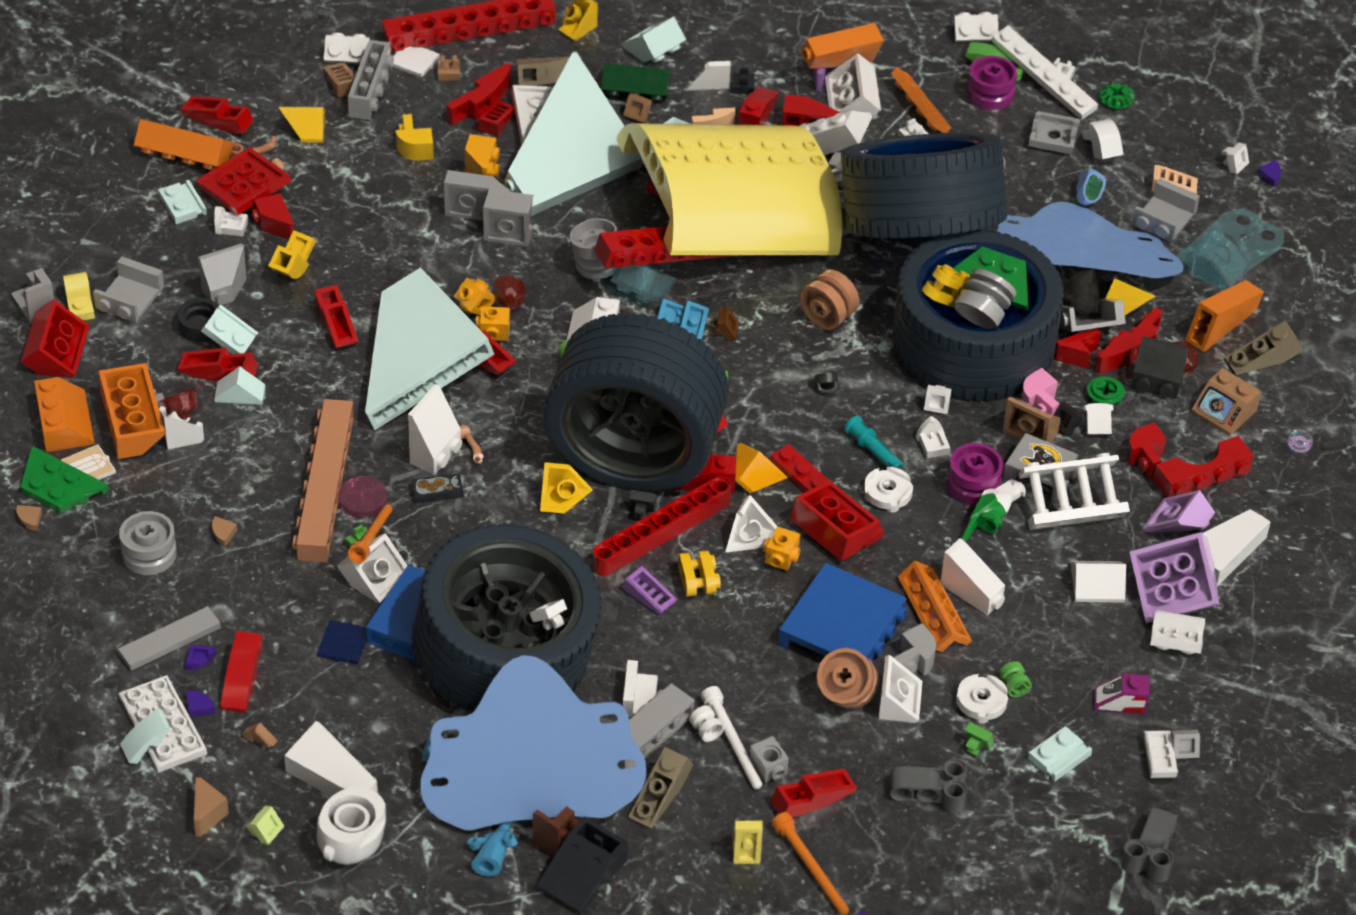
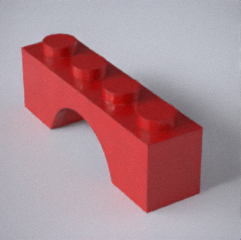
(1179, 477)

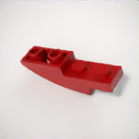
(486, 92)
(1125, 346)

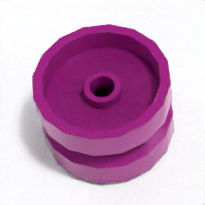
(992, 82)
(973, 470)

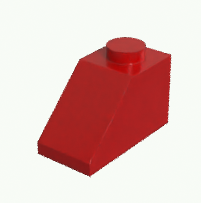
(273, 216)

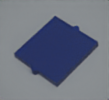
(343, 642)

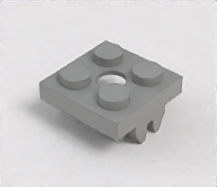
(1046, 123)

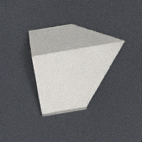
(714, 76)
(179, 431)
(750, 527)

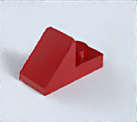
(1077, 348)

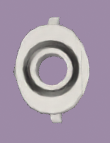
(351, 825)

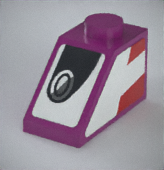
(1123, 694)

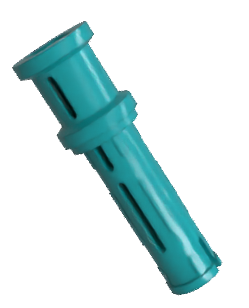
(867, 439)

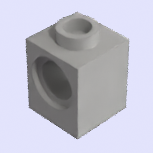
(769, 759)

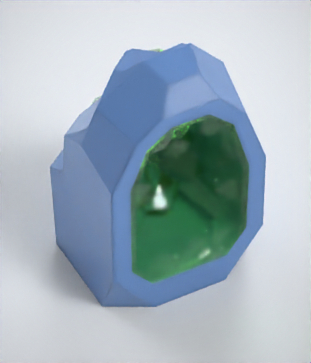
(1090, 186)

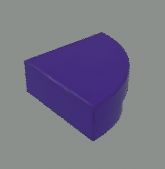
(1270, 172)
(199, 656)
(199, 703)

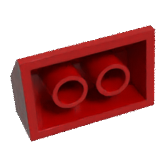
(55, 341)
(834, 520)

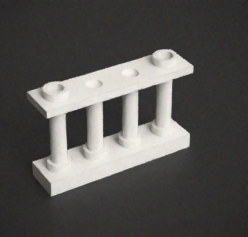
(1066, 514)

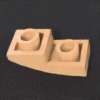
(720, 116)

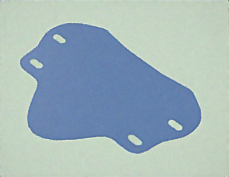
(1085, 239)
(529, 752)

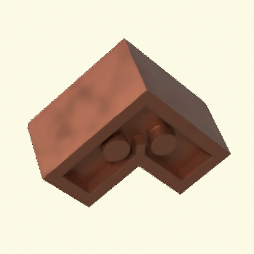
(551, 833)

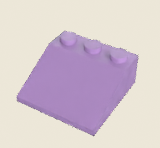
(1175, 576)

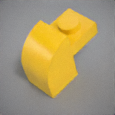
(414, 143)
(292, 259)

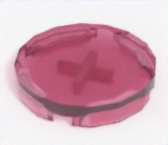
(363, 496)

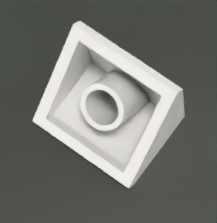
(1099, 581)
(899, 693)

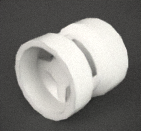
(706, 723)

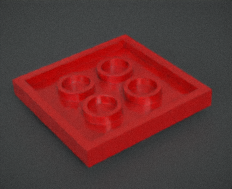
(243, 180)

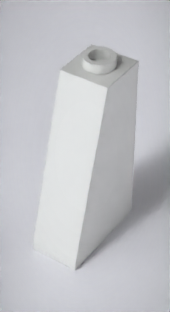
(1235, 541)
(325, 763)

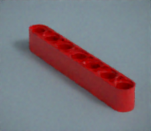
(661, 526)

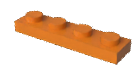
(918, 98)

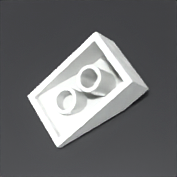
(433, 432)

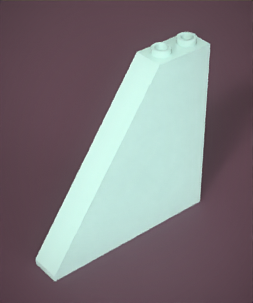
(570, 143)
(418, 344)

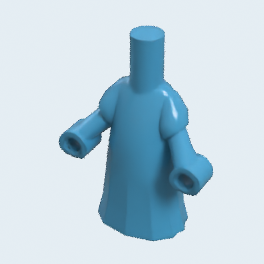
(494, 849)

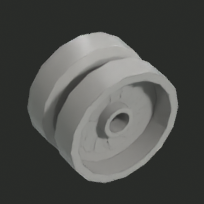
(148, 543)

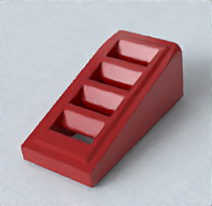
(495, 118)

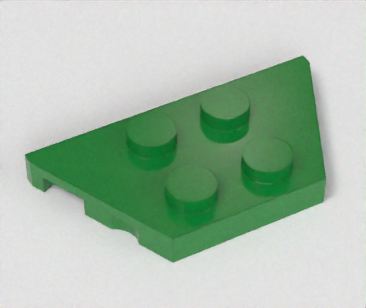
(1003, 265)
(57, 482)

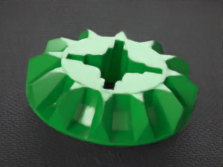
(1117, 101)
(1097, 387)

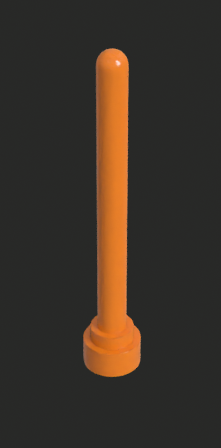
(360, 550)
(784, 825)

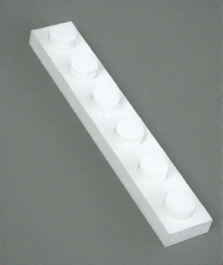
(1044, 72)

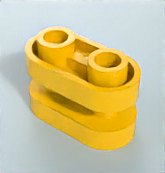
(949, 277)
(708, 578)

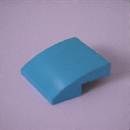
(690, 316)

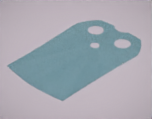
(1254, 247)

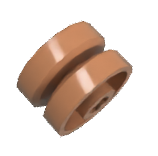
(829, 299)
(855, 690)

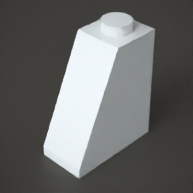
(971, 578)

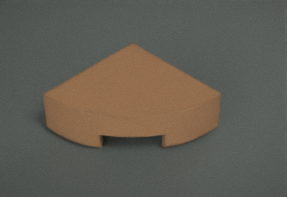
(29, 516)
(223, 530)
(260, 734)

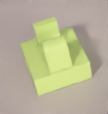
(265, 825)

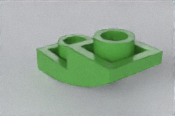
(976, 50)

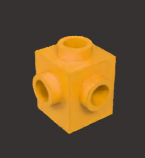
(474, 296)
(495, 322)
(782, 548)

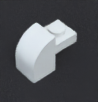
(1104, 138)

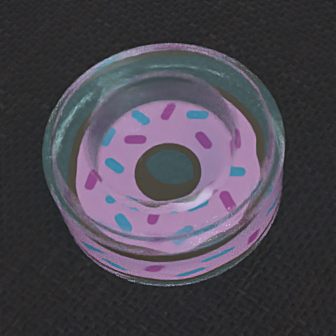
(1300, 441)

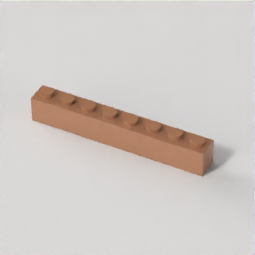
(324, 481)

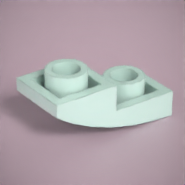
(146, 733)

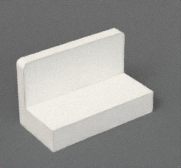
(638, 688)

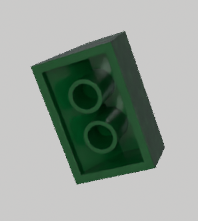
(636, 80)

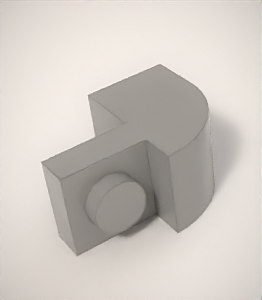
(917, 650)

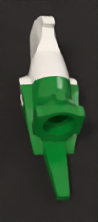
(993, 506)

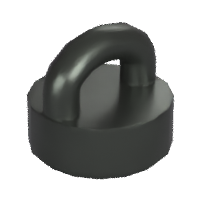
(826, 378)

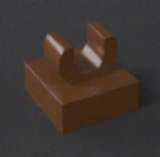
(725, 324)

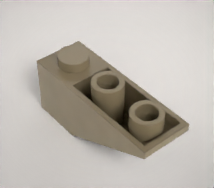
(540, 70)
(1266, 350)
(661, 787)

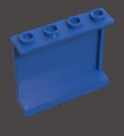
(843, 613)
(395, 617)

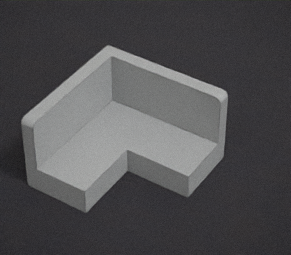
(35, 295)

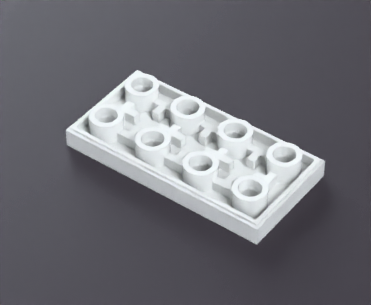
(182, 740)

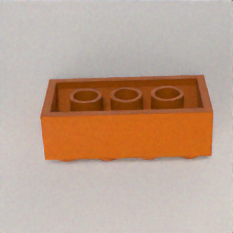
(182, 143)
(131, 409)

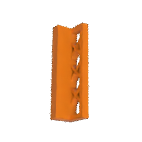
(933, 605)

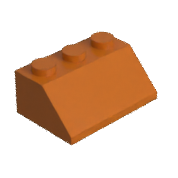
(63, 414)

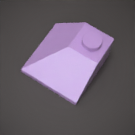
(1181, 514)

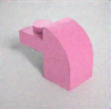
(1040, 391)

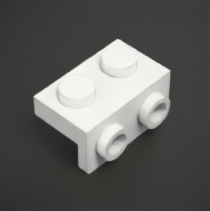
(975, 27)
(345, 48)
(1177, 632)

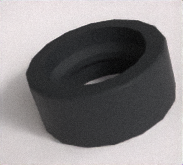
(194, 307)

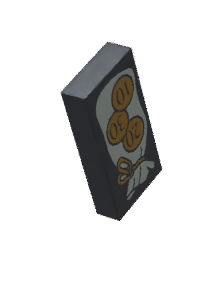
(437, 488)

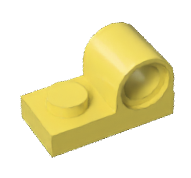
(78, 295)
(747, 842)

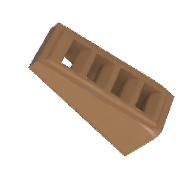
(340, 78)

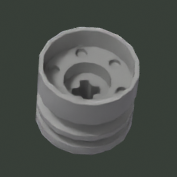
(583, 242)
(985, 299)

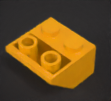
(482, 156)

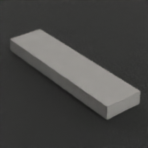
(169, 638)

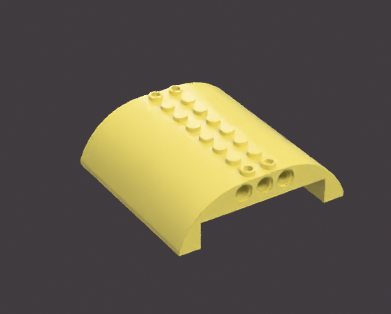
(740, 188)

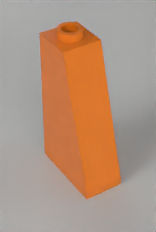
(837, 47)
(1222, 313)

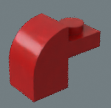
(1145, 448)

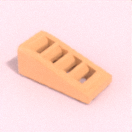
(1174, 177)

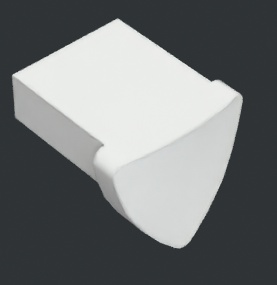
(229, 222)
(1098, 419)
(932, 438)

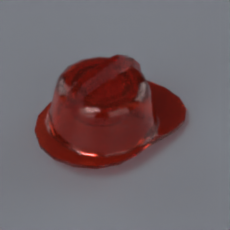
(183, 402)

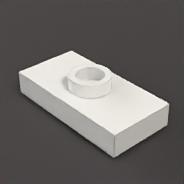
(1160, 754)

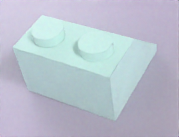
(655, 41)

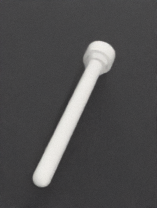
(713, 697)

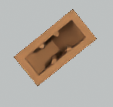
(209, 807)

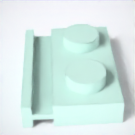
(182, 202)
(229, 331)
(1059, 753)

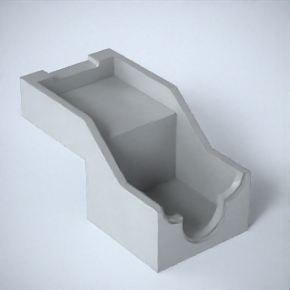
(486, 199)

